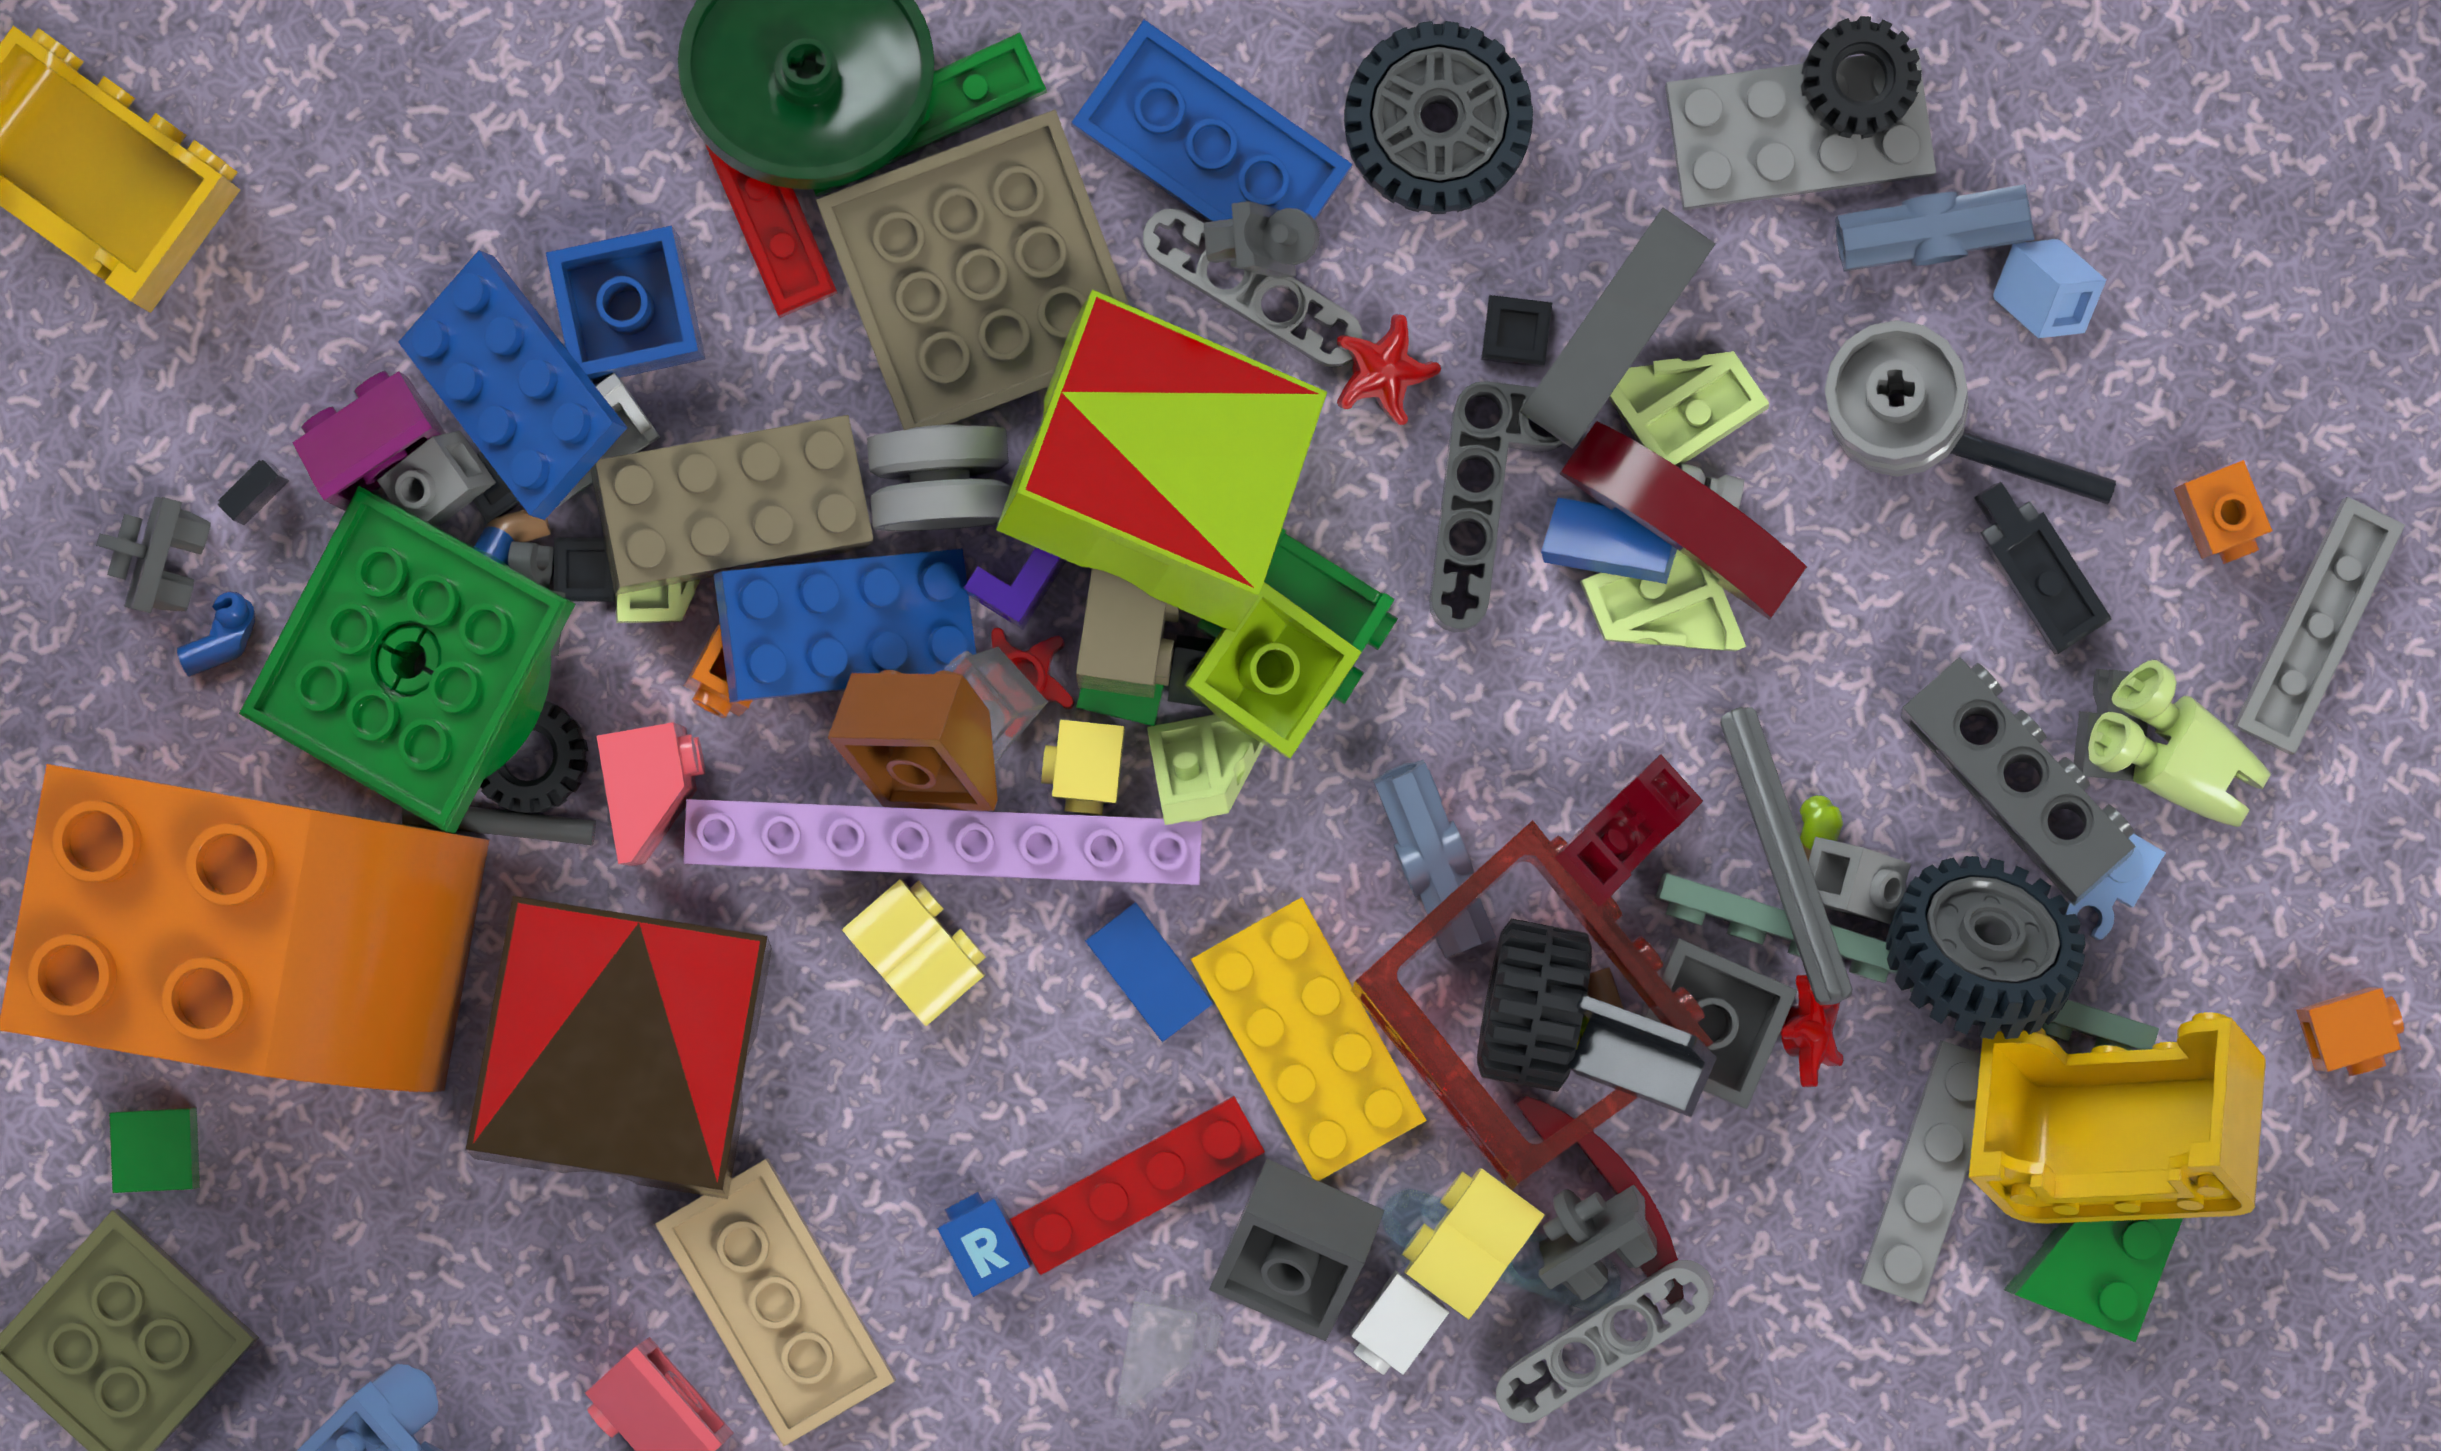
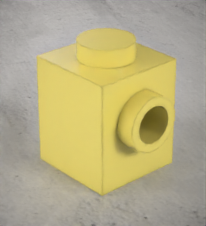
(1085, 765)

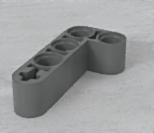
(1617, 327)
(1481, 507)

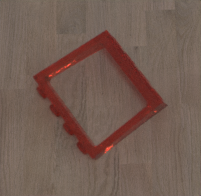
(1440, 1065)

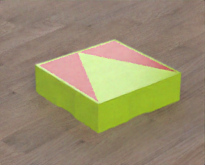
(1163, 461)

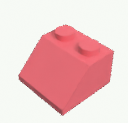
(647, 784)
(654, 1405)

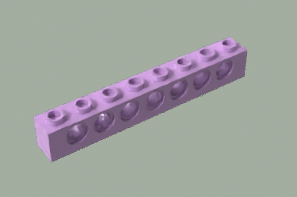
(942, 842)

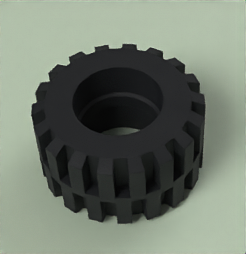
(1531, 1005)

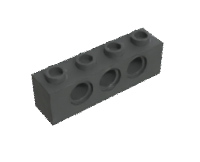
(2072, 864)

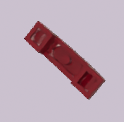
(1685, 516)
(1628, 829)
(1548, 1120)

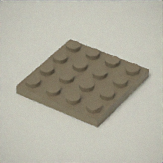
(972, 268)

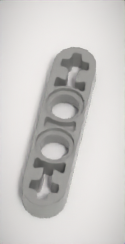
(1247, 295)
(1608, 1346)

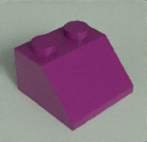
(365, 437)

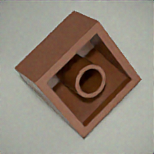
(918, 740)

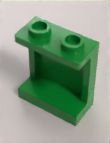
(1329, 596)

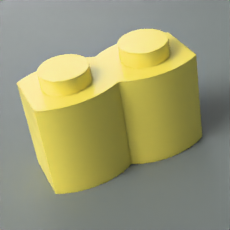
(915, 950)
(1471, 1242)

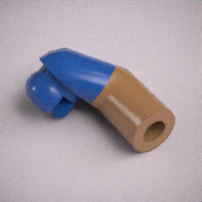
(511, 527)

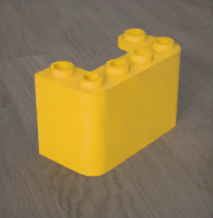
(99, 175)
(2119, 1127)

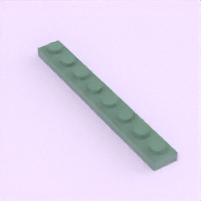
(1754, 920)

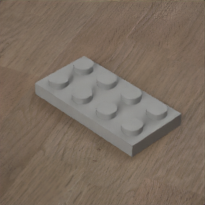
(1757, 141)

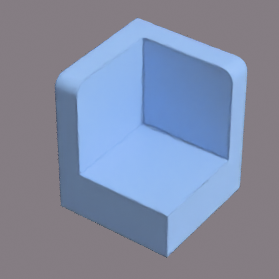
(2049, 288)

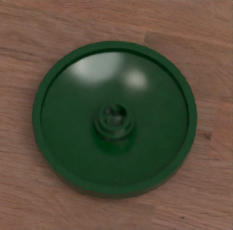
(806, 85)

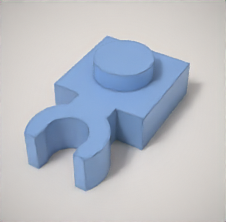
(2122, 884)

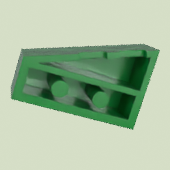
(2100, 1271)

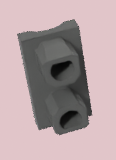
(1262, 239)
(165, 528)
(1591, 1231)

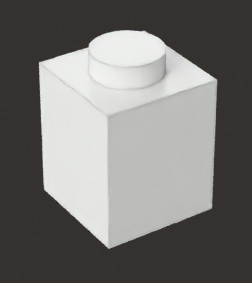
(1397, 1325)

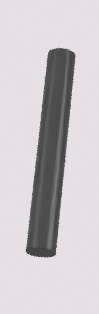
(518, 825)

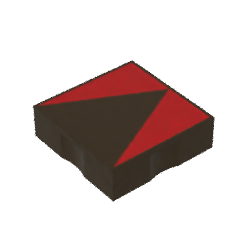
(619, 1046)

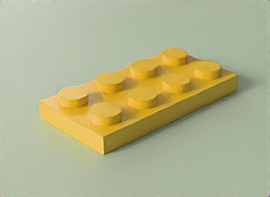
(1308, 1039)

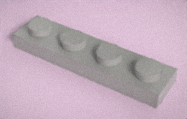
(2319, 625)
(1926, 1178)

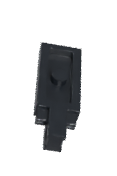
(2040, 570)

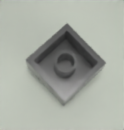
(1740, 1012)

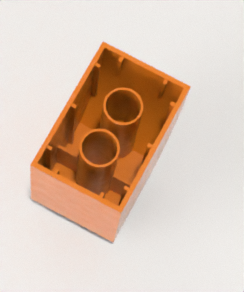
(242, 933)

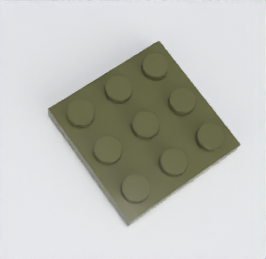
(121, 1342)

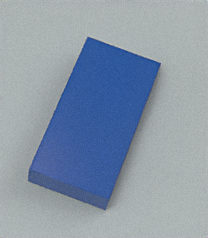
(1605, 542)
(1149, 972)

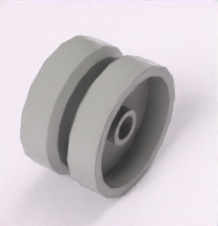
(1890, 361)
(939, 471)

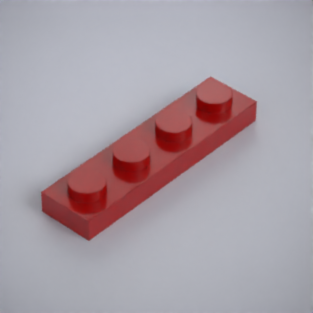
(1137, 1185)

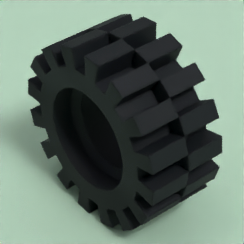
(1888, 50)
(560, 779)

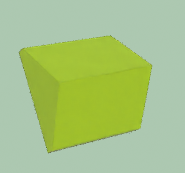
(1273, 672)

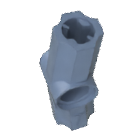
(1934, 228)
(1431, 851)

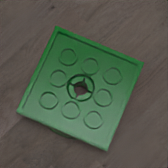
(348, 654)

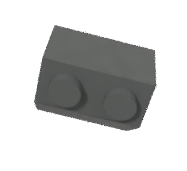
(1297, 1250)

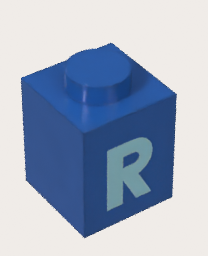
(983, 1243)

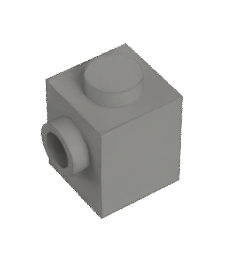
(437, 479)
(1858, 879)

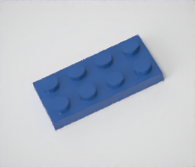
(1204, 133)
(512, 385)
(821, 621)

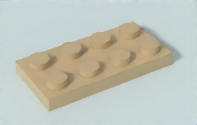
(776, 1303)

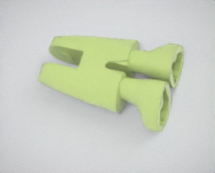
(2195, 762)

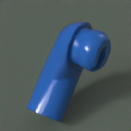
(227, 636)

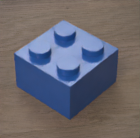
(626, 304)

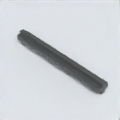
(1786, 856)

